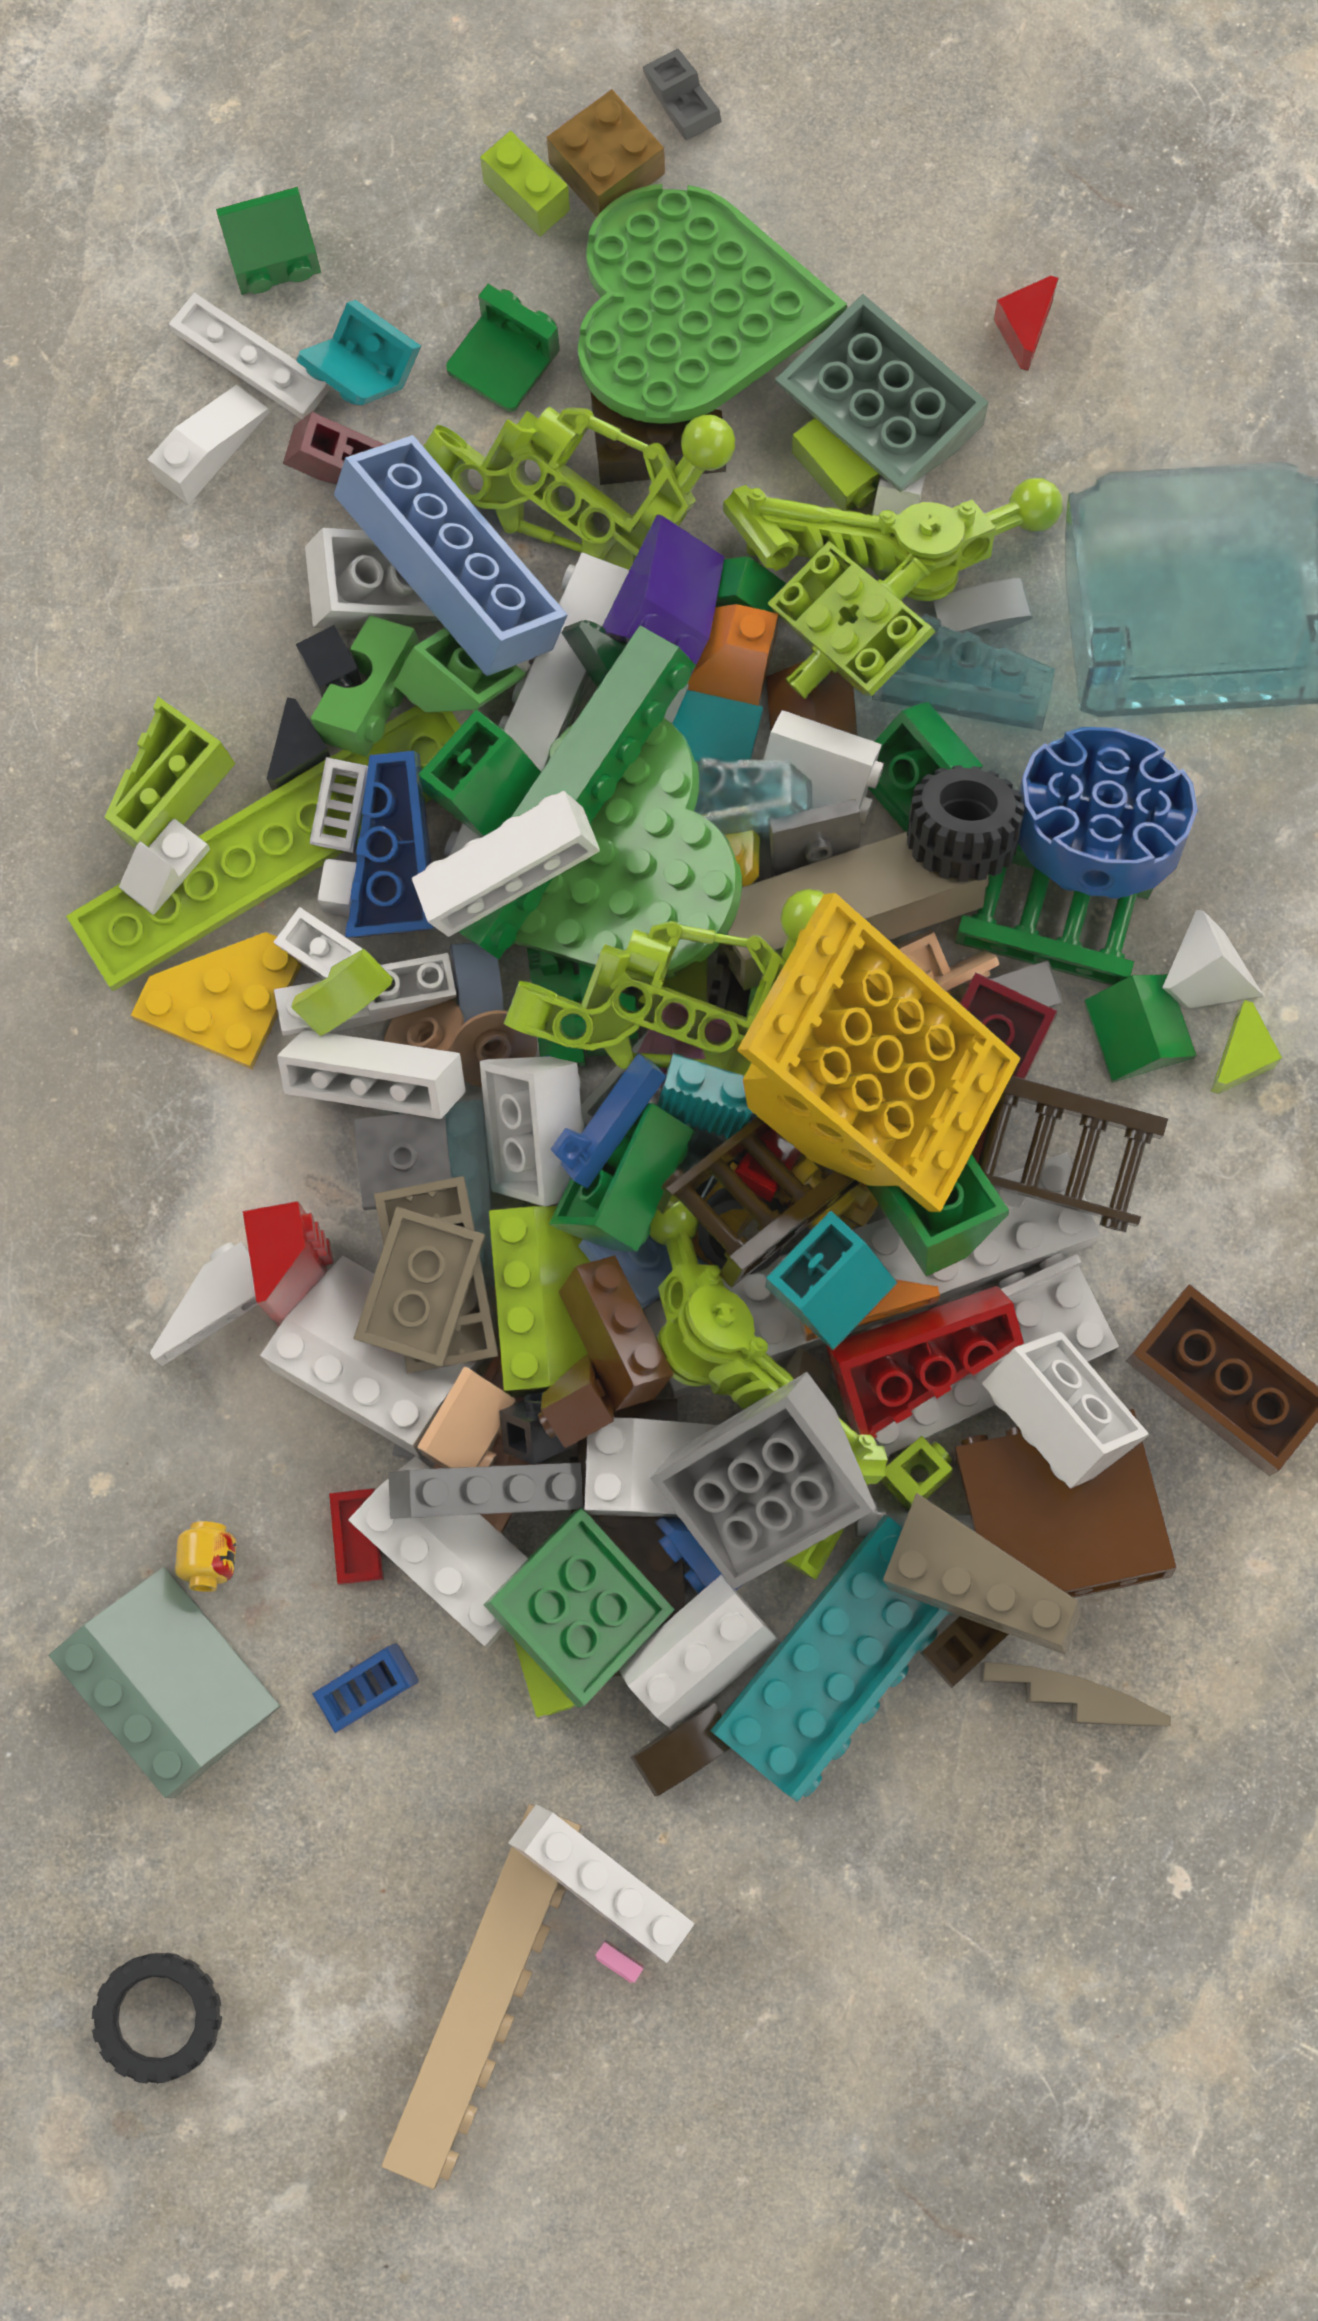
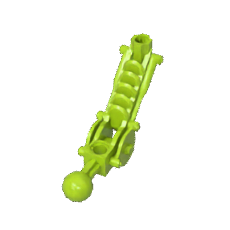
(934, 533)
(713, 1336)

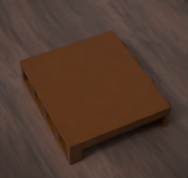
(1076, 1538)

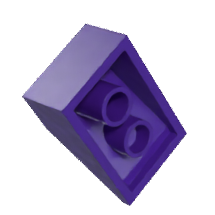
(669, 590)

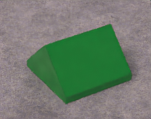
(1139, 1027)

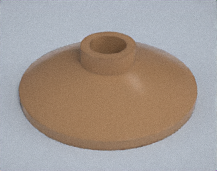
(428, 1027)
(473, 1046)

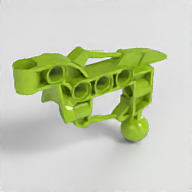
(550, 442)
(644, 966)

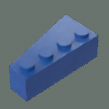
(390, 849)

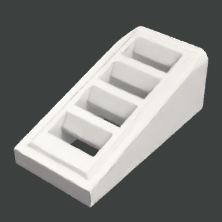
(348, 769)

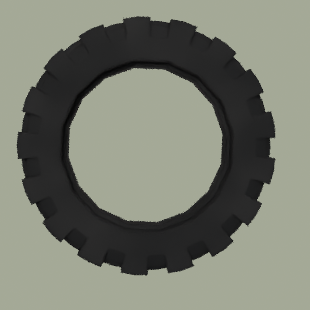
(107, 2010)

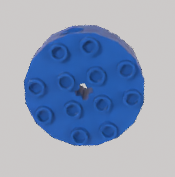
(1105, 812)

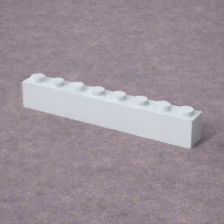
(557, 679)

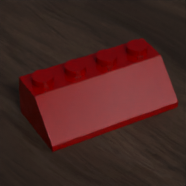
(285, 1256)

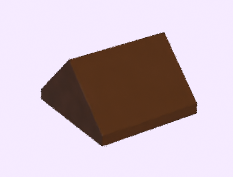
(828, 703)

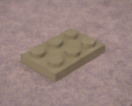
(419, 1286)

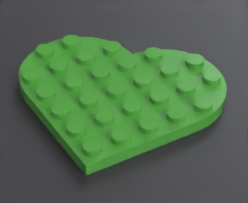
(690, 304)
(651, 867)

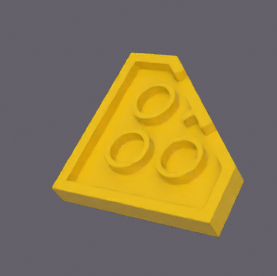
(221, 998)

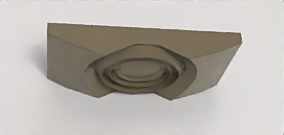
(450, 1203)

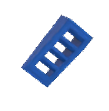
(398, 1666)

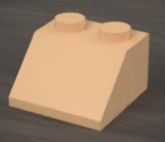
(466, 1424)

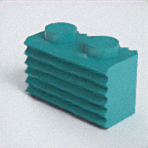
(704, 1096)

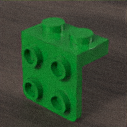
(505, 349)

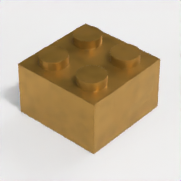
(605, 152)

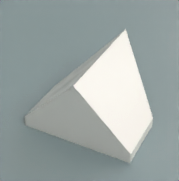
(1208, 968)

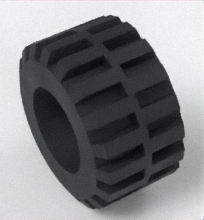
(965, 823)

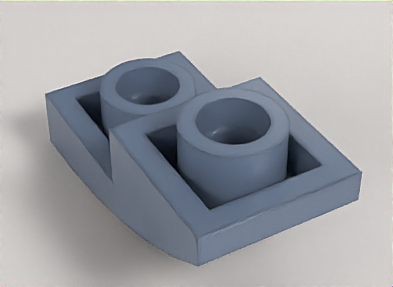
(475, 980)

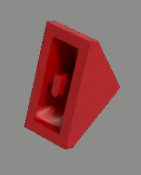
(1023, 316)

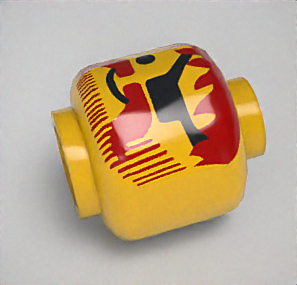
(205, 1556)

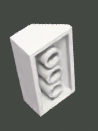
(449, 1557)

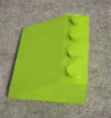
(533, 1322)

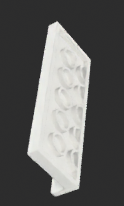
(1044, 1304)

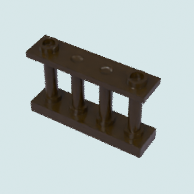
(1095, 1117)
(773, 1227)

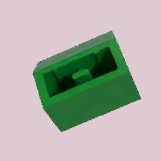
(479, 775)

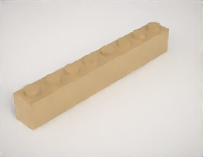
(474, 2021)

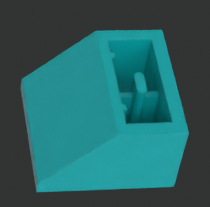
(830, 1280)

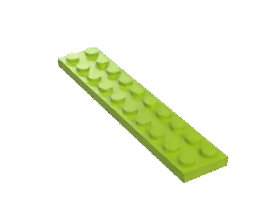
(246, 862)

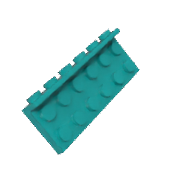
(830, 1670)

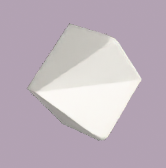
(336, 886)

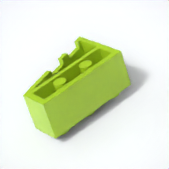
(168, 778)

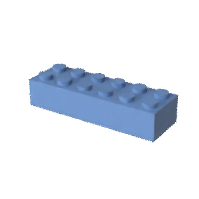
(450, 555)

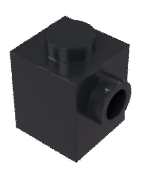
(328, 661)
(524, 1434)

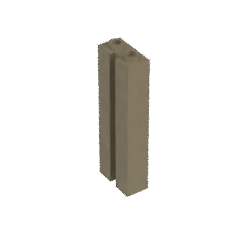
(875, 880)

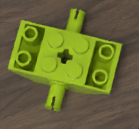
(851, 620)

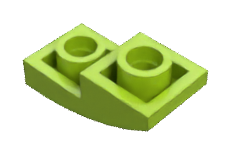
(343, 993)

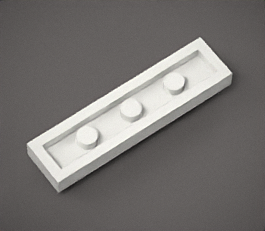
(248, 356)

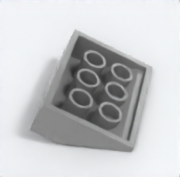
(767, 1482)

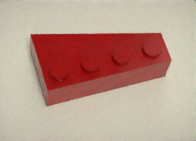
(920, 1357)

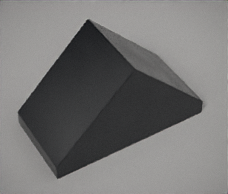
(296, 746)

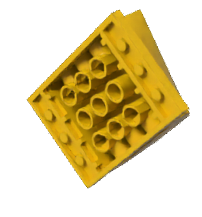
(872, 1061)

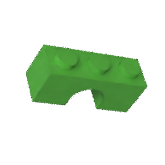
(358, 715)

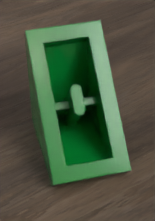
(747, 584)

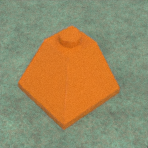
(736, 654)

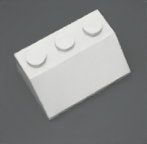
(525, 1113)
(1064, 1408)
(697, 1653)

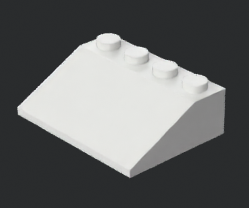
(362, 1380)

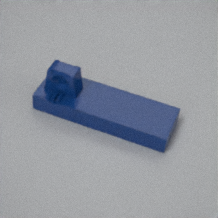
(587, 1152)

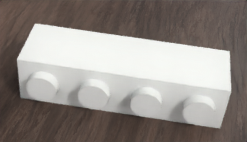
(505, 863)
(372, 1073)
(601, 1883)

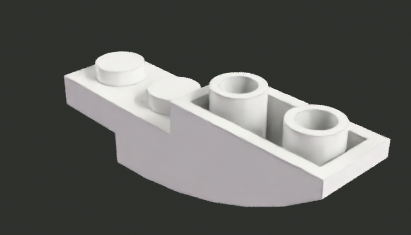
(414, 987)

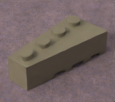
(971, 1577)

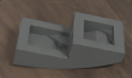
(681, 95)

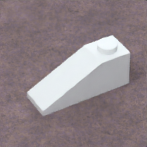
(205, 442)
(214, 1299)

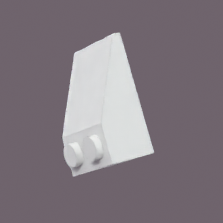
(356, 580)
(625, 1458)

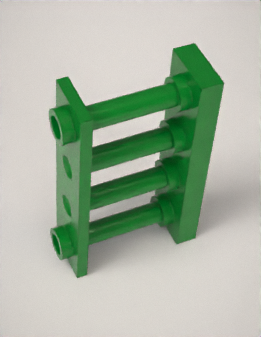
(1065, 952)

